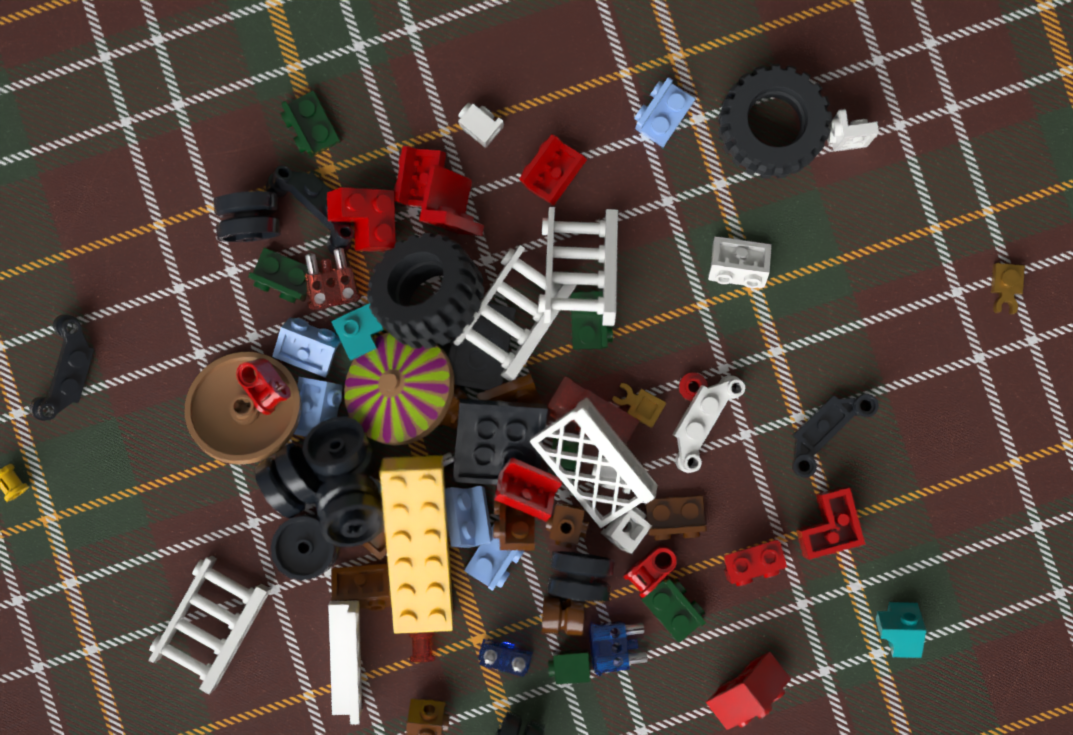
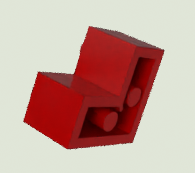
(370, 211)
(839, 526)
(750, 692)

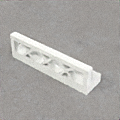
(345, 659)

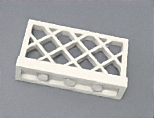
(616, 455)

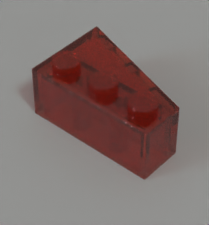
(570, 394)

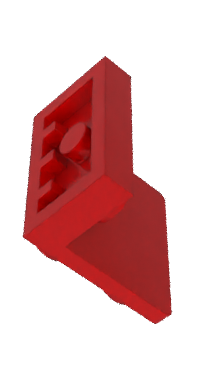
(447, 202)

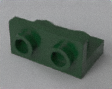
(310, 123)
(280, 274)
(587, 326)
(674, 609)

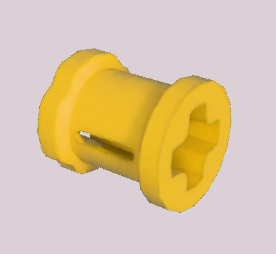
(10, 483)

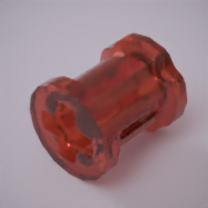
(422, 647)

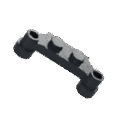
(313, 196)
(69, 371)
(824, 425)

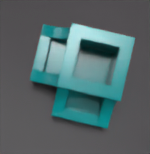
(357, 331)
(903, 629)

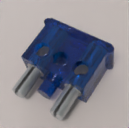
(602, 642)
(504, 657)

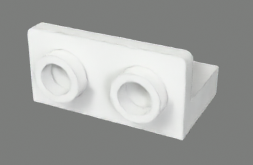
(846, 137)
(740, 262)

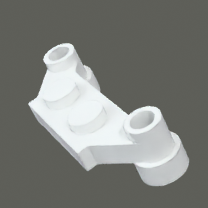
(700, 419)

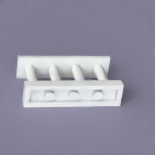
(604, 254)
(526, 338)
(223, 648)

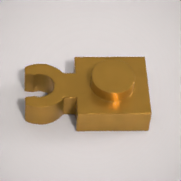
(1007, 281)
(642, 406)

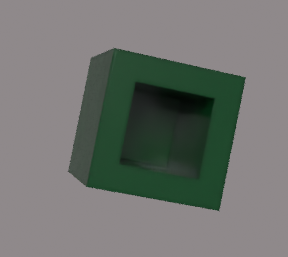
(570, 667)

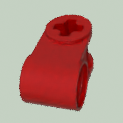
(263, 385)
(650, 570)

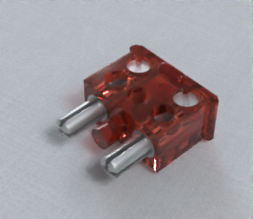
(336, 293)

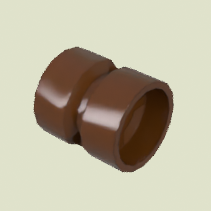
(562, 615)

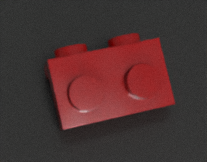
(552, 169)
(414, 173)
(527, 489)
(755, 561)

